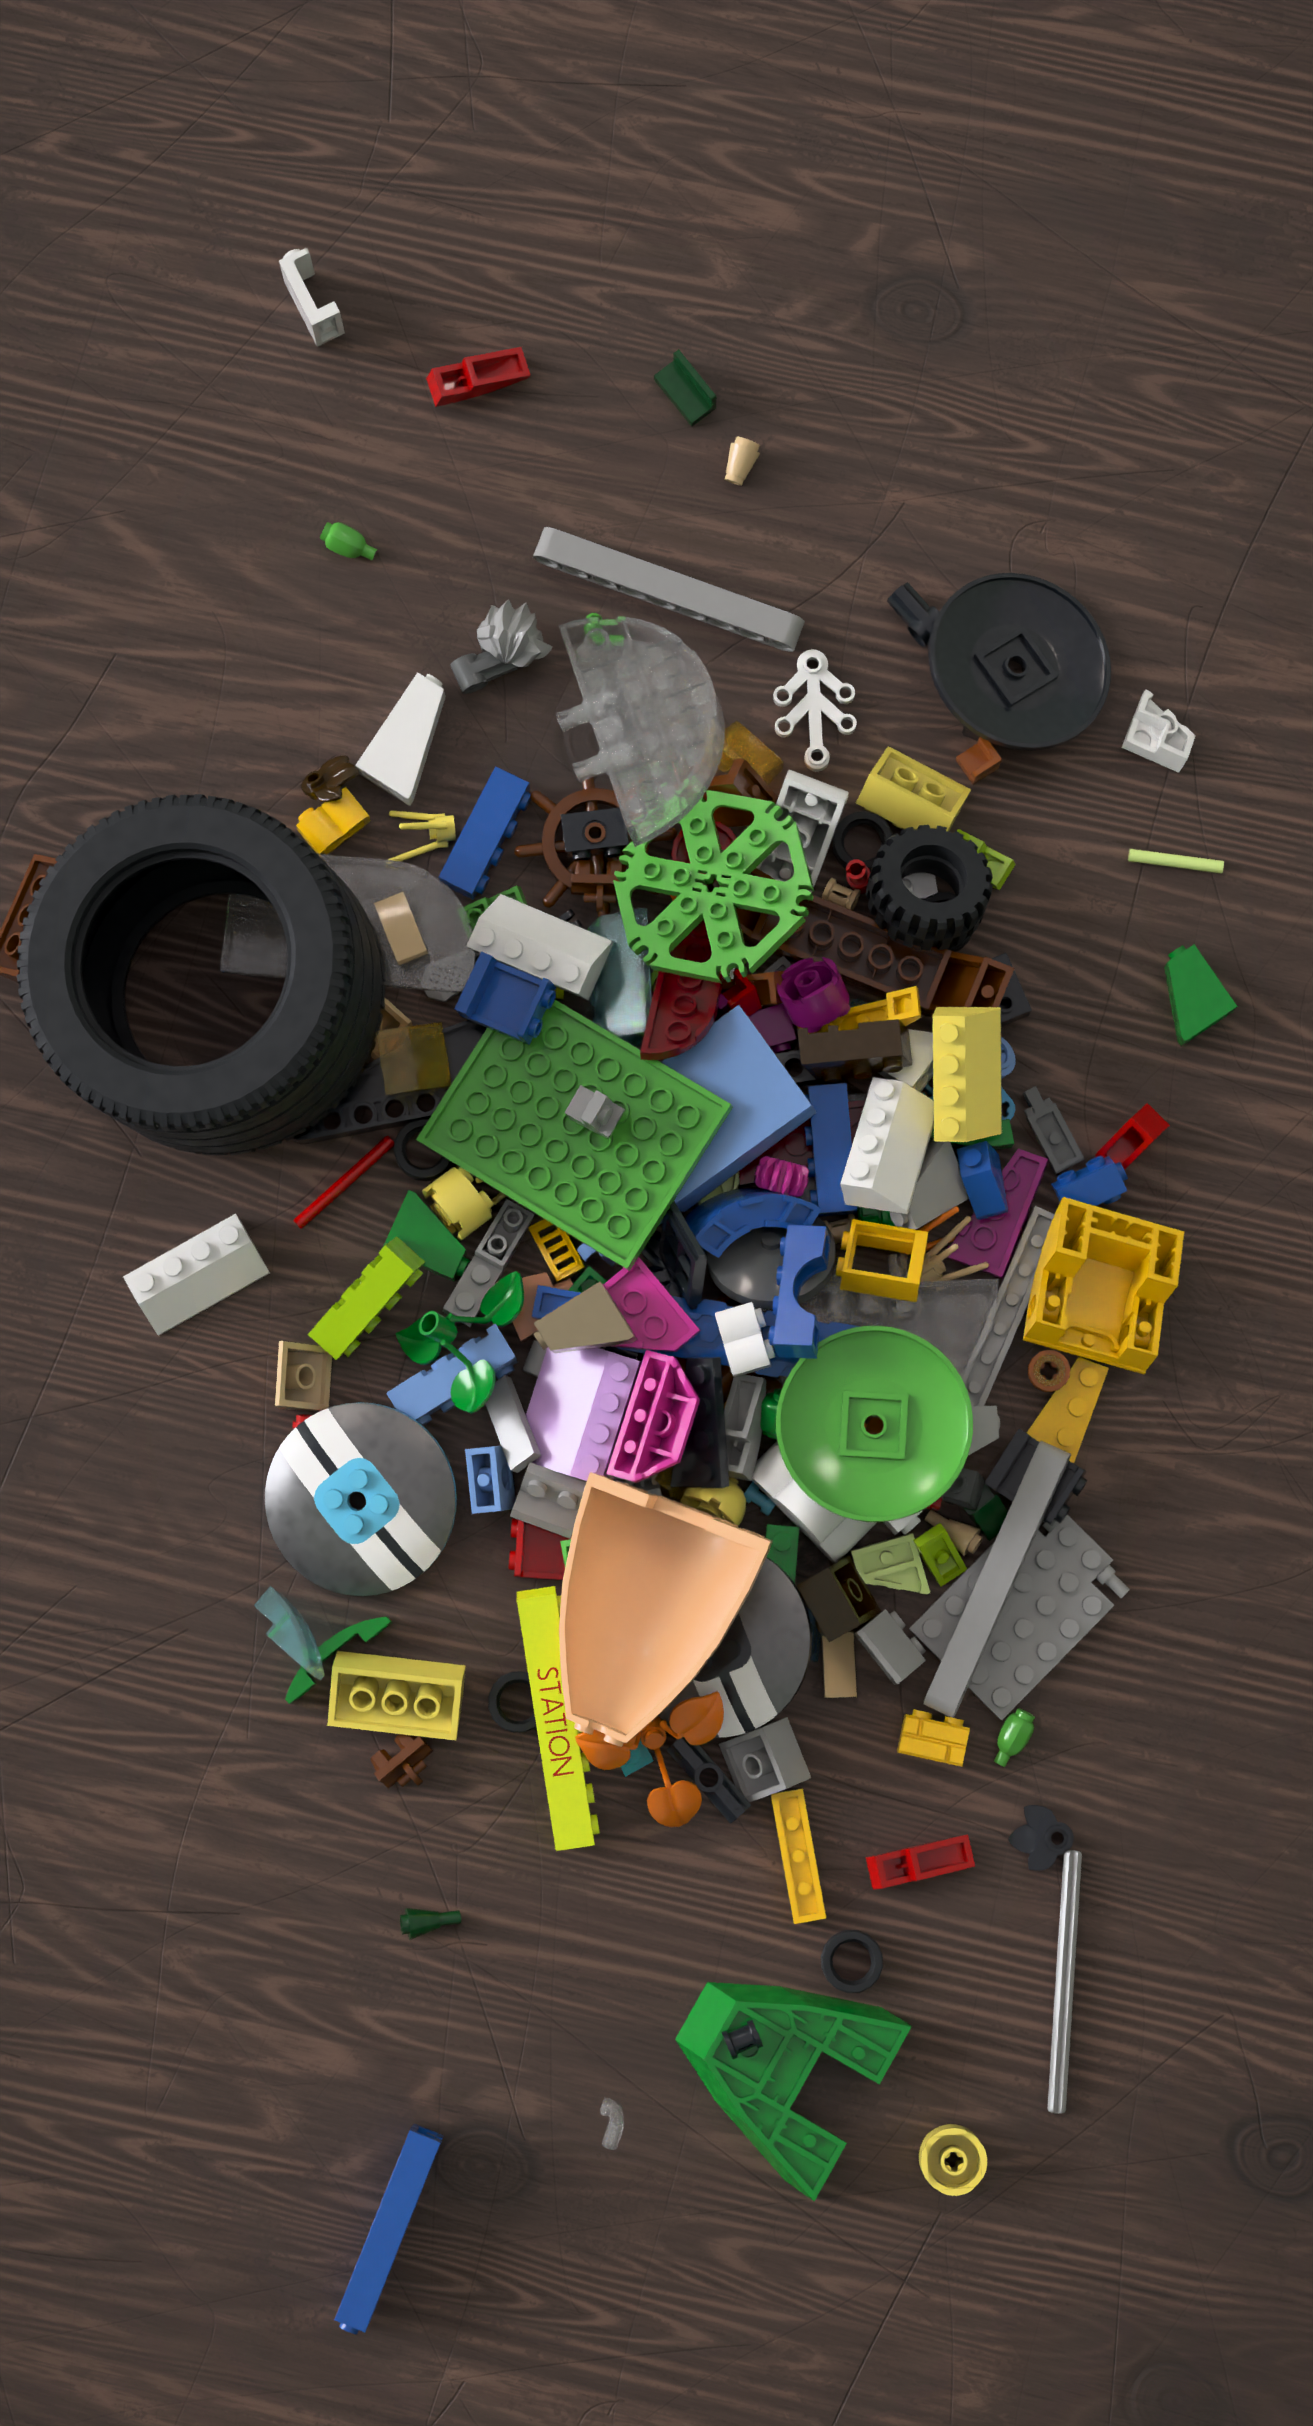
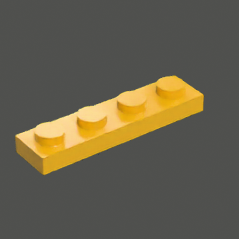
(798, 1856)

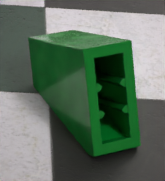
(1195, 994)
(429, 1238)

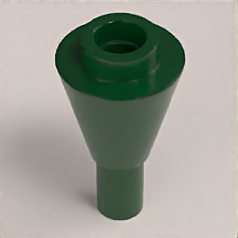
(419, 1922)

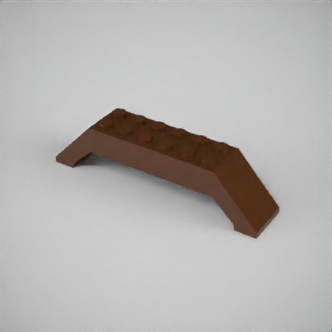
(876, 961)

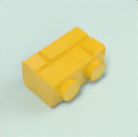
(933, 1739)

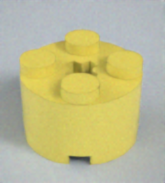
(458, 1202)
(967, 2171)

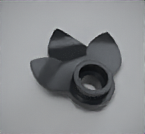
(1036, 1835)

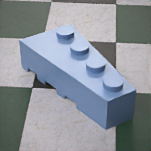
(431, 1389)

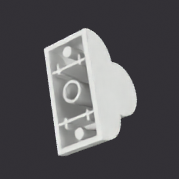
(817, 812)
(827, 1530)

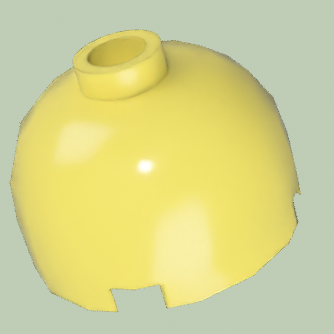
(725, 1502)

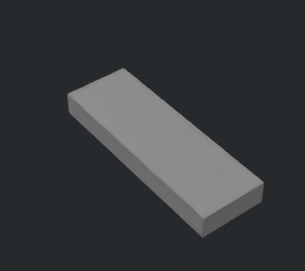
(512, 1425)

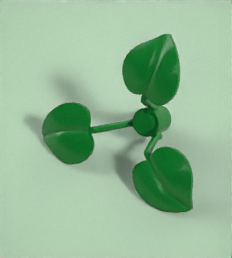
(426, 1335)

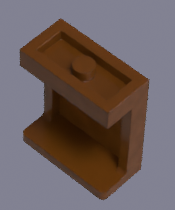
(740, 781)

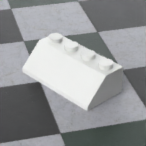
(541, 945)
(888, 1147)
(196, 1274)

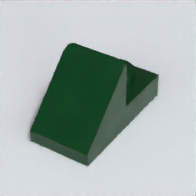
(989, 1513)

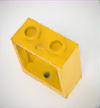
(885, 1238)

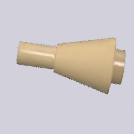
(963, 1536)

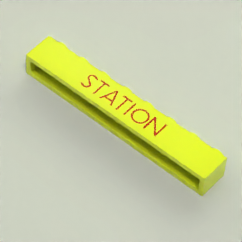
(560, 1753)

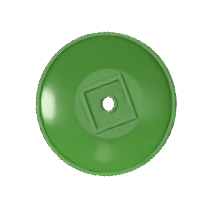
(885, 1377)

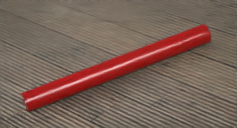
(344, 1182)

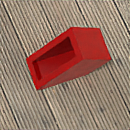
(1134, 1136)

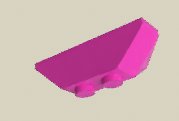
(655, 1420)

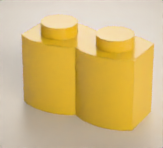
(332, 823)

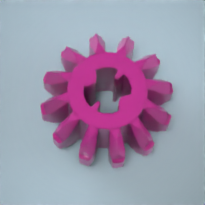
(781, 1176)

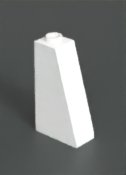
(403, 742)

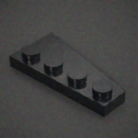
(705, 1453)

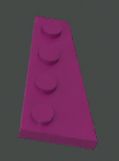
(996, 1237)

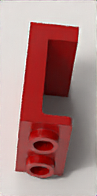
(536, 1553)

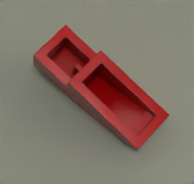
(477, 376)
(920, 1862)

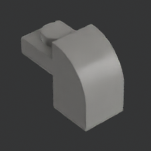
(594, 1111)

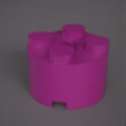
(813, 993)

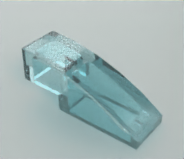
(291, 1631)

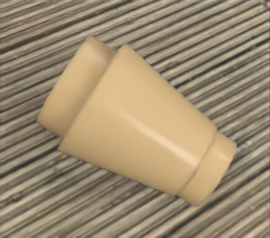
(741, 459)

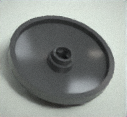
(750, 1267)

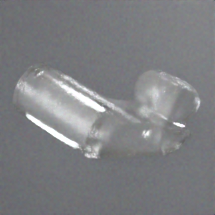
(615, 2125)

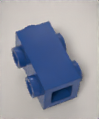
(1094, 1184)

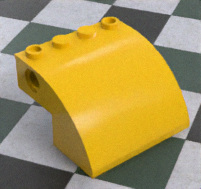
(1103, 1285)

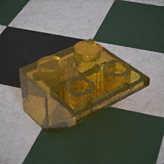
(741, 744)
(413, 1058)

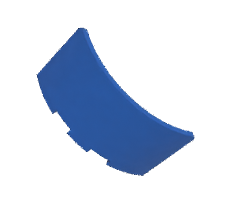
(738, 1211)

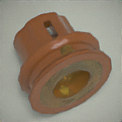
(1056, 1361)

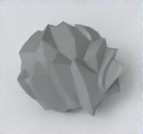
(512, 635)

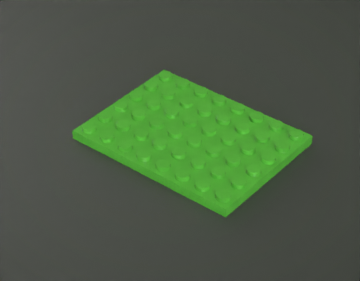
(512, 1130)

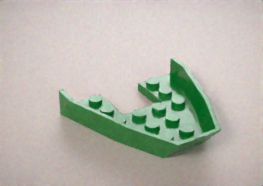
(765, 2080)

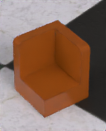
(979, 760)
(766, 986)

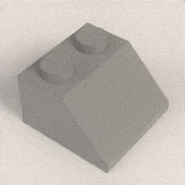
(890, 1646)
(765, 1760)

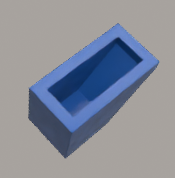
(983, 1179)

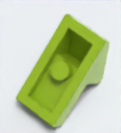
(940, 1554)

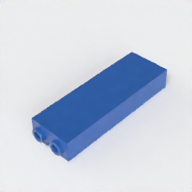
(388, 2229)

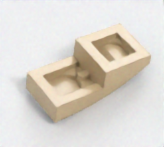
(400, 928)

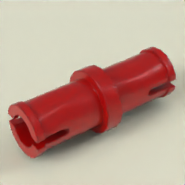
(857, 875)

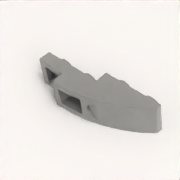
(489, 1260)

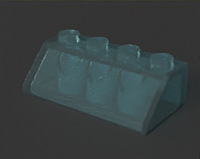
(624, 985)

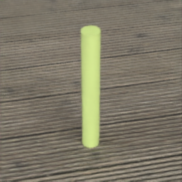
(1176, 861)

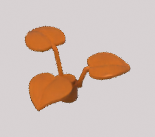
(696, 1720)

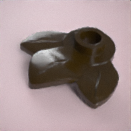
(327, 781)

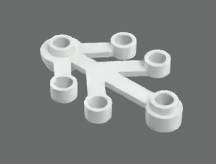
(814, 703)

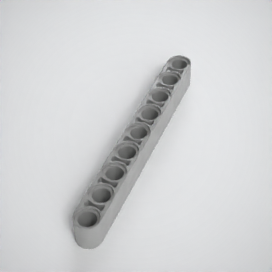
(668, 589)
(997, 1579)

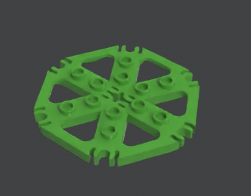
(717, 907)

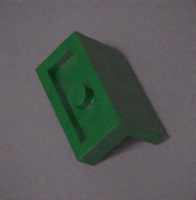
(686, 389)

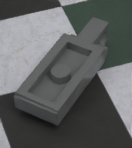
(1051, 1131)

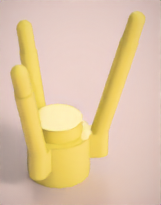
(440, 828)

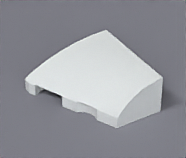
(1158, 735)

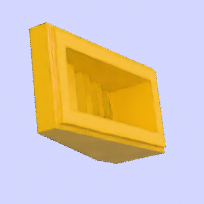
(566, 1272)

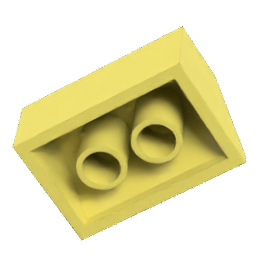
(911, 793)

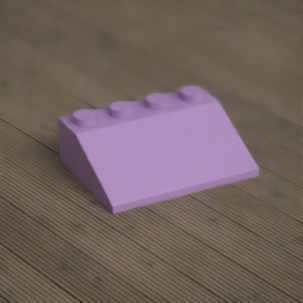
(580, 1409)

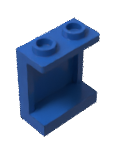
(505, 999)

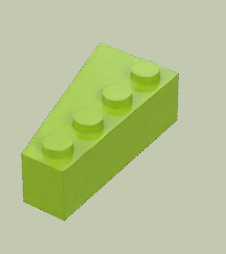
(366, 1298)

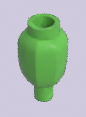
(346, 541)
(1014, 1735)

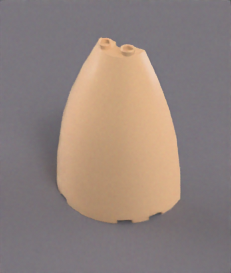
(645, 1603)

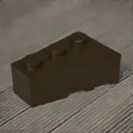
(855, 1052)

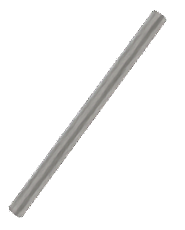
(1064, 1981)

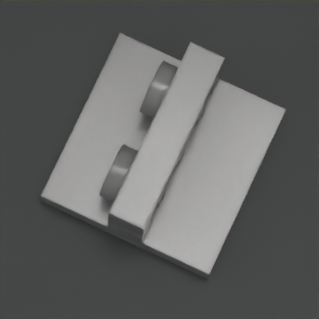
(549, 1500)

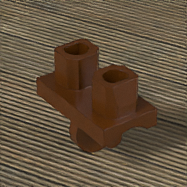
(595, 887)
(404, 1765)

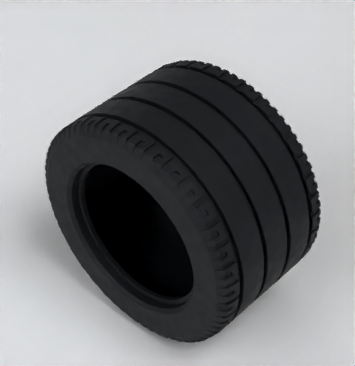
(103, 905)

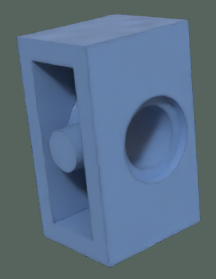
(489, 1480)

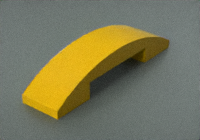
(899, 1004)

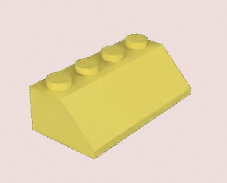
(967, 1073)
(396, 1695)

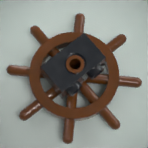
(585, 836)

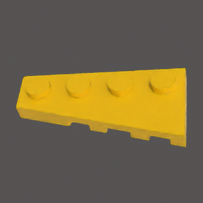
(1070, 1408)

